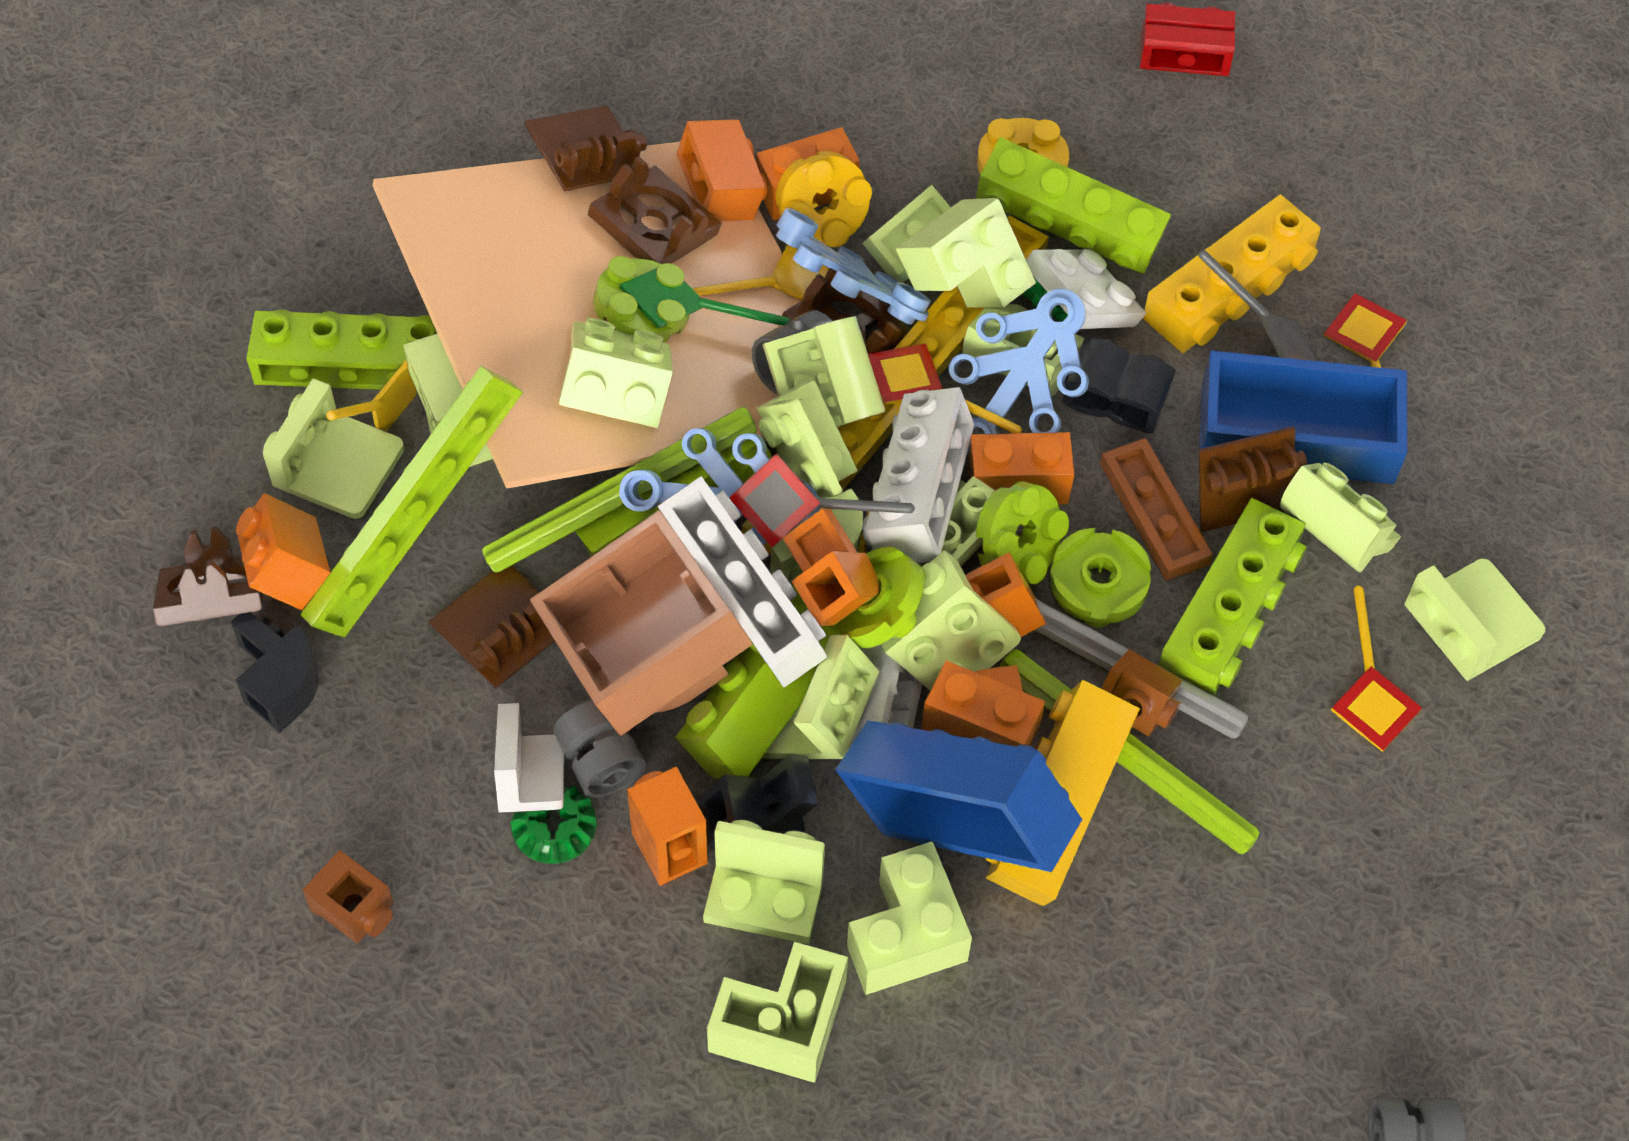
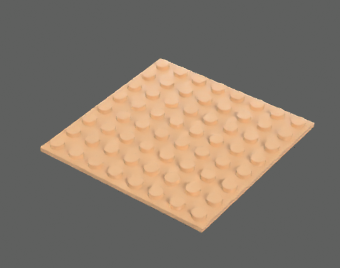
(518, 261)

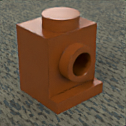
(1147, 688)
(347, 882)

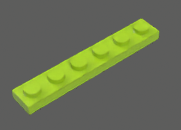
(412, 502)

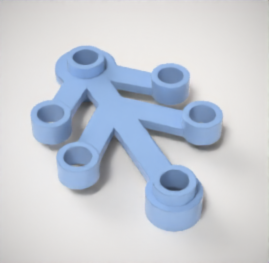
(851, 270)
(1028, 362)
(712, 463)

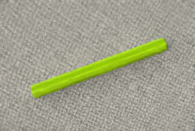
(605, 496)
(1150, 767)

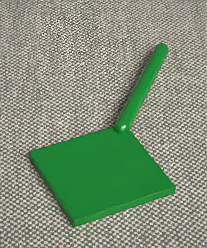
(651, 292)

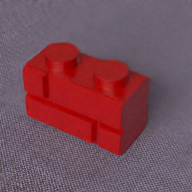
(1187, 39)

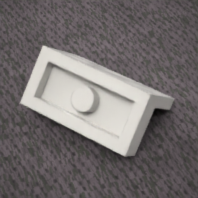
(526, 767)

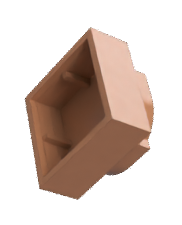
(641, 625)

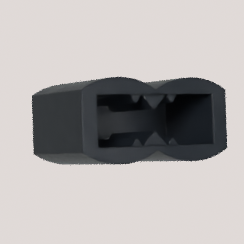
(1121, 385)

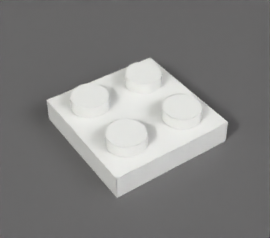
(1085, 274)

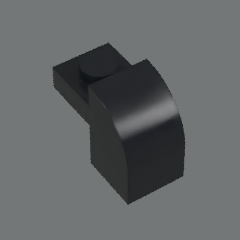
(285, 670)
(772, 802)

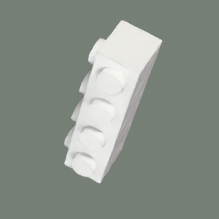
(923, 470)
(736, 571)

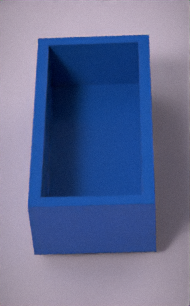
(1338, 410)
(960, 794)

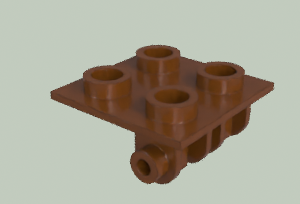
(585, 146)
(1245, 470)
(495, 625)

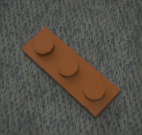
(1156, 509)

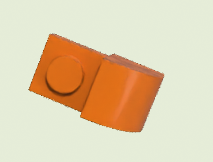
(834, 573)

